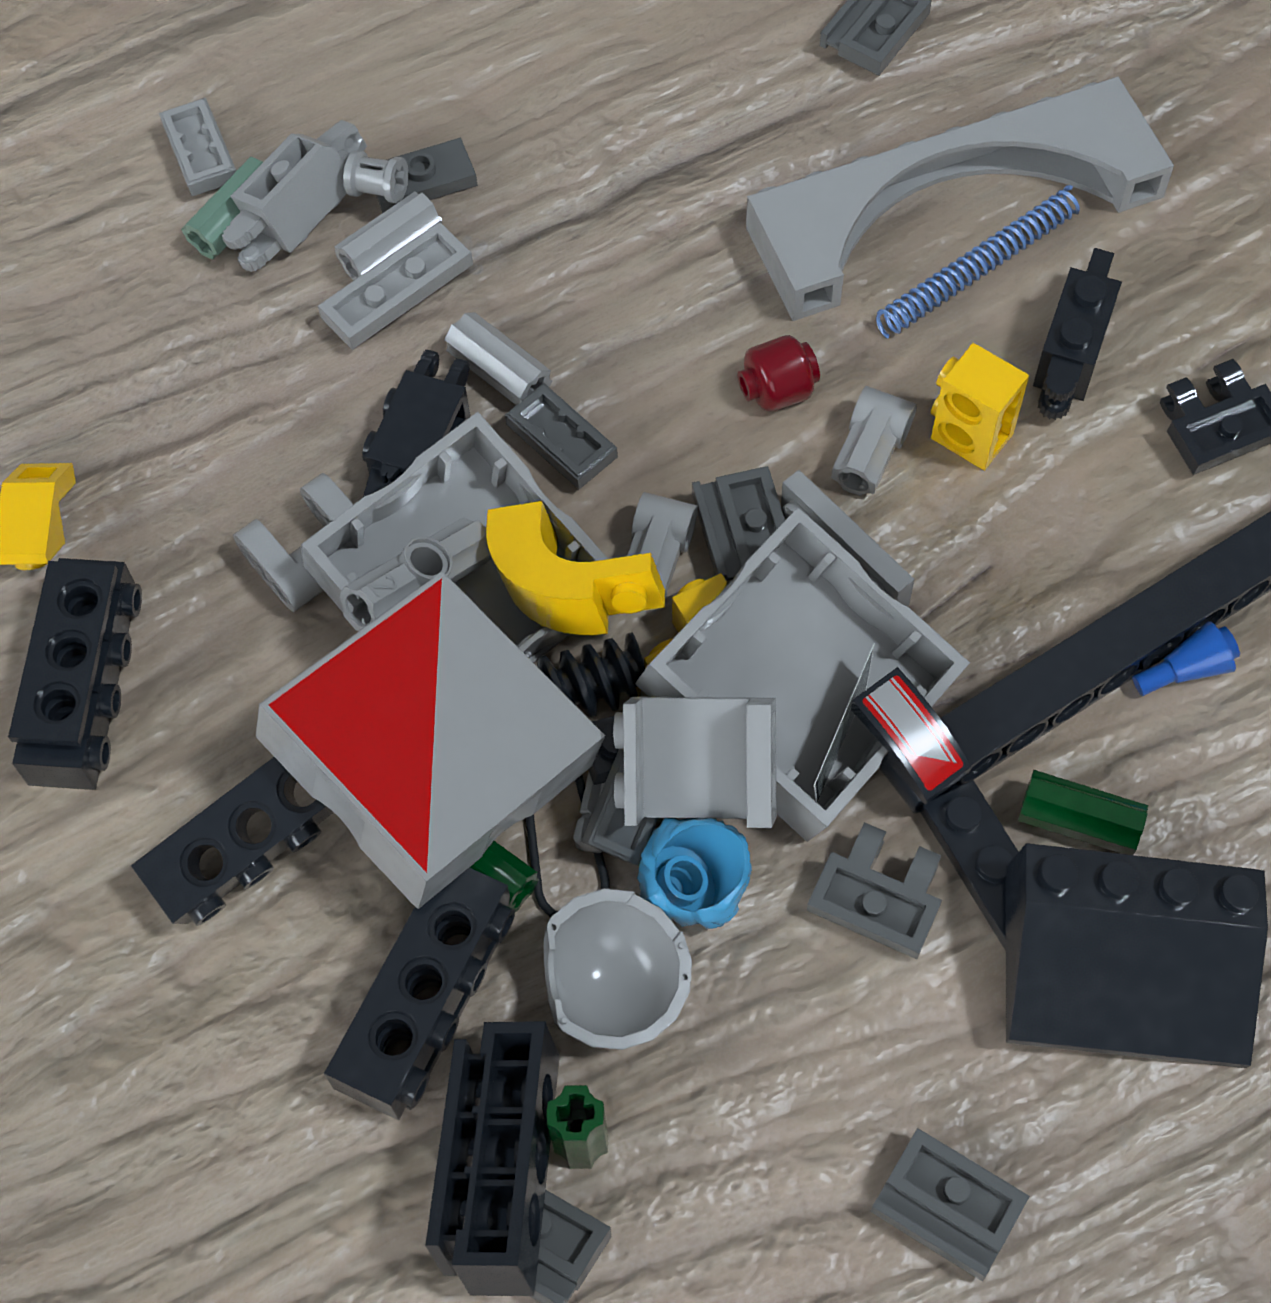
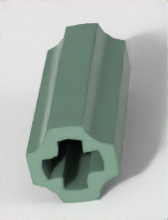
(207, 225)

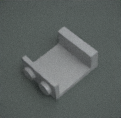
(697, 759)

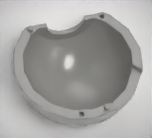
(615, 969)

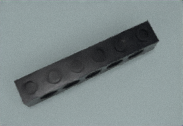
(173, 868)

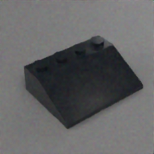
(1134, 955)

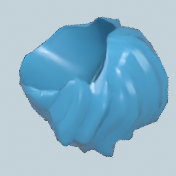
(695, 871)

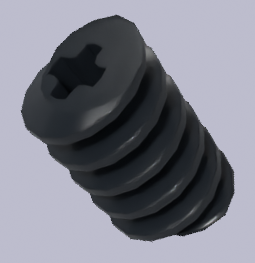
(596, 675)

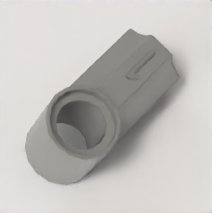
(875, 429)
(664, 530)

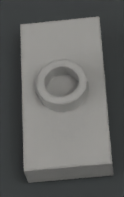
(198, 146)

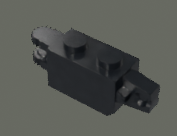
(1076, 335)
(415, 418)

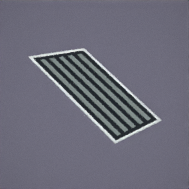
(842, 731)

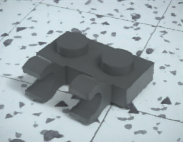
(874, 903)

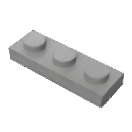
(395, 285)
(878, 564)

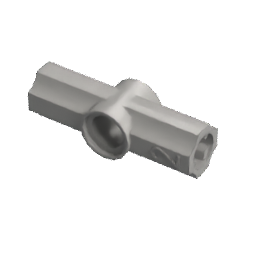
(453, 550)

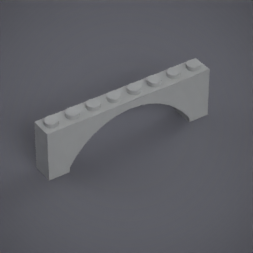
(1077, 138)

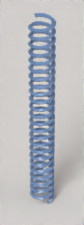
(941, 284)

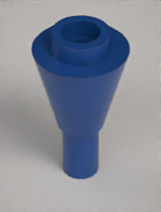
(1200, 656)

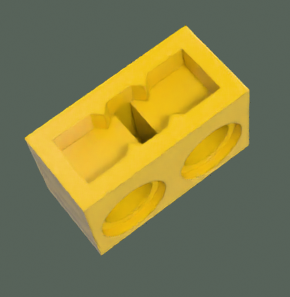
(977, 405)

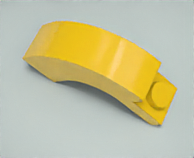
(564, 592)

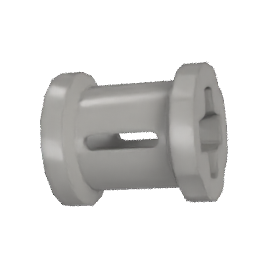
(375, 176)

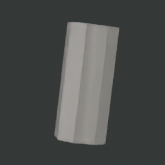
(386, 234)
(496, 358)

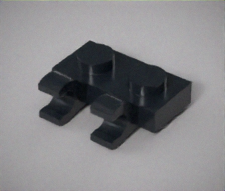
(1224, 429)

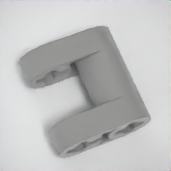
(282, 570)

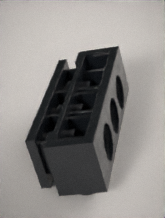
(74, 673)
(419, 960)
(509, 1168)

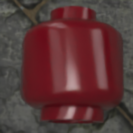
(779, 373)

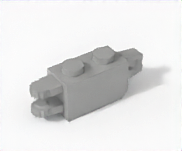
(290, 194)

